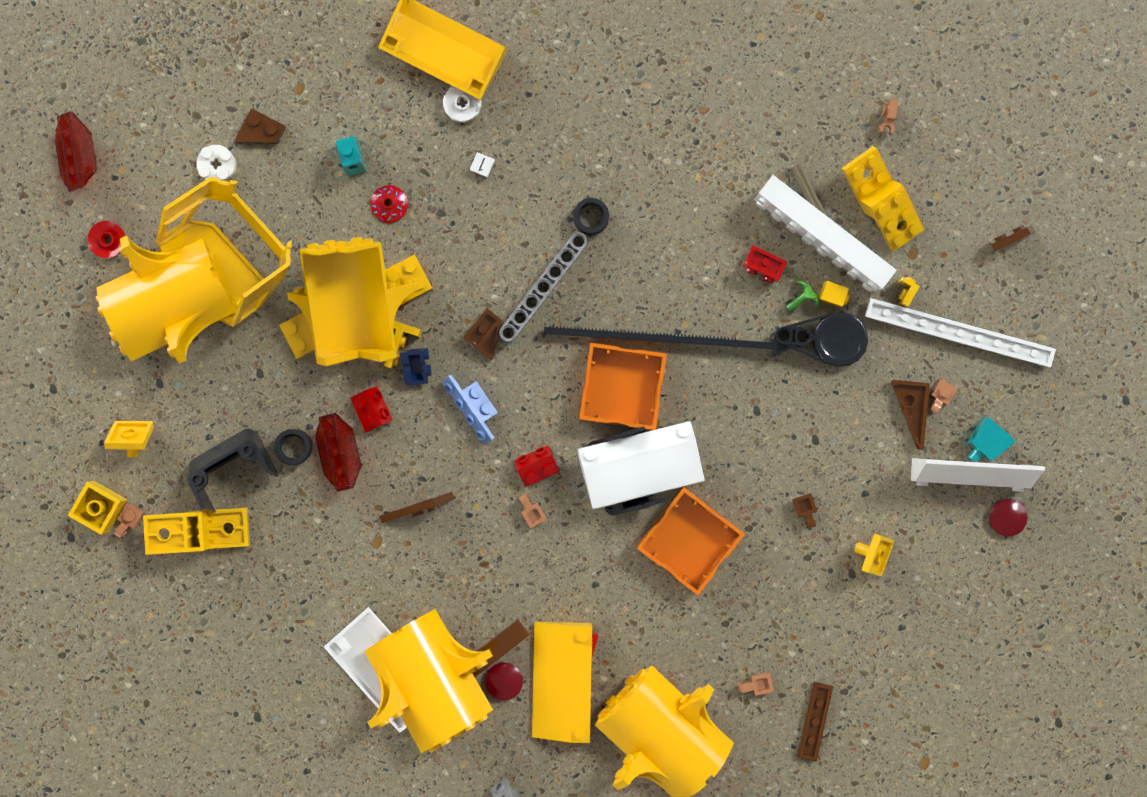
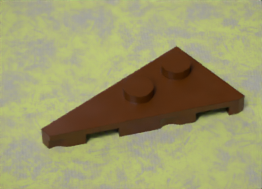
(914, 404)
(417, 509)

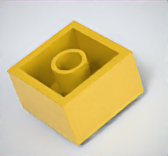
(97, 507)

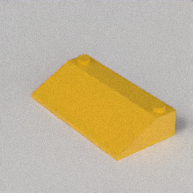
(442, 47)
(562, 681)

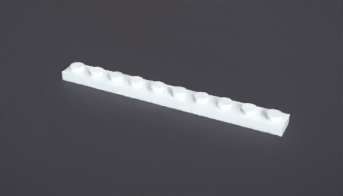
(960, 333)

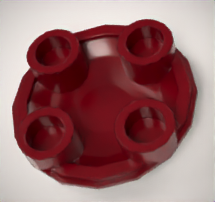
(1008, 517)
(504, 681)

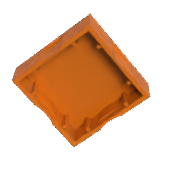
(622, 386)
(690, 540)

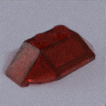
(74, 152)
(338, 451)

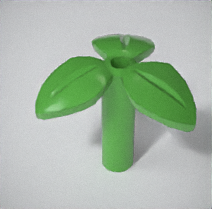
(808, 294)

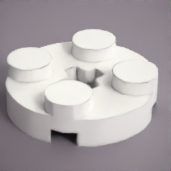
(457, 113)
(209, 155)

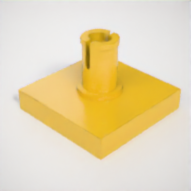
(129, 436)
(876, 554)

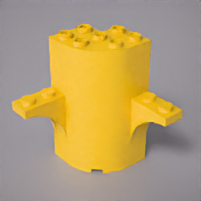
(163, 299)
(349, 300)
(428, 682)
(664, 734)

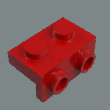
(764, 264)
(371, 409)
(536, 466)

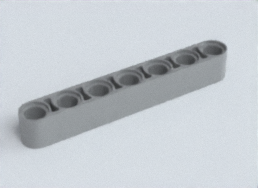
(546, 278)

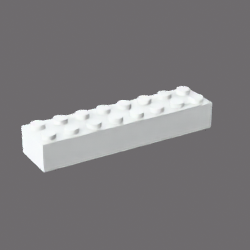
(824, 235)

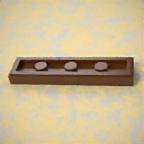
(815, 721)

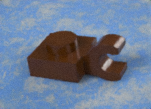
(805, 507)

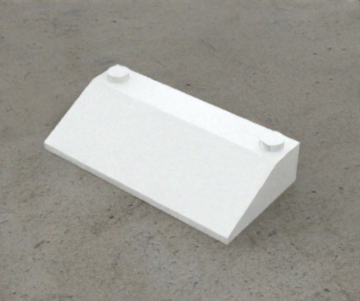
(641, 465)
(975, 473)
(349, 653)

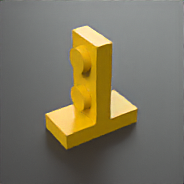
(400, 340)

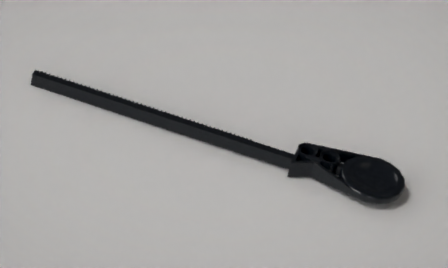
(837, 339)

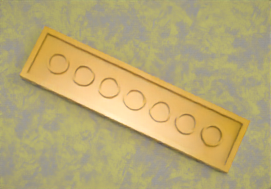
(298, 330)

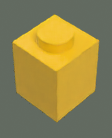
(834, 294)

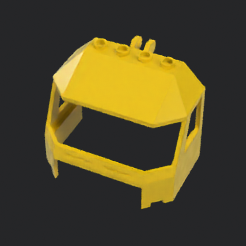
(236, 272)

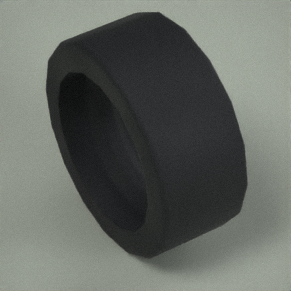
(594, 202)
(307, 446)

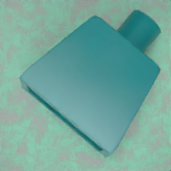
(351, 155)
(988, 441)

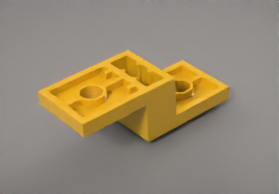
(883, 198)
(196, 531)

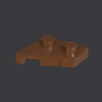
(260, 129)
(1019, 233)

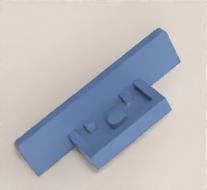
(474, 406)

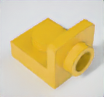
(908, 294)

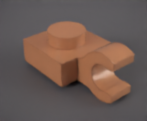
(889, 111)
(942, 394)
(532, 513)
(129, 517)
(759, 684)

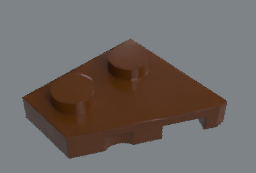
(484, 333)

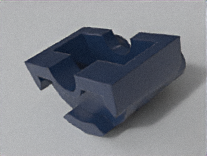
(415, 366)

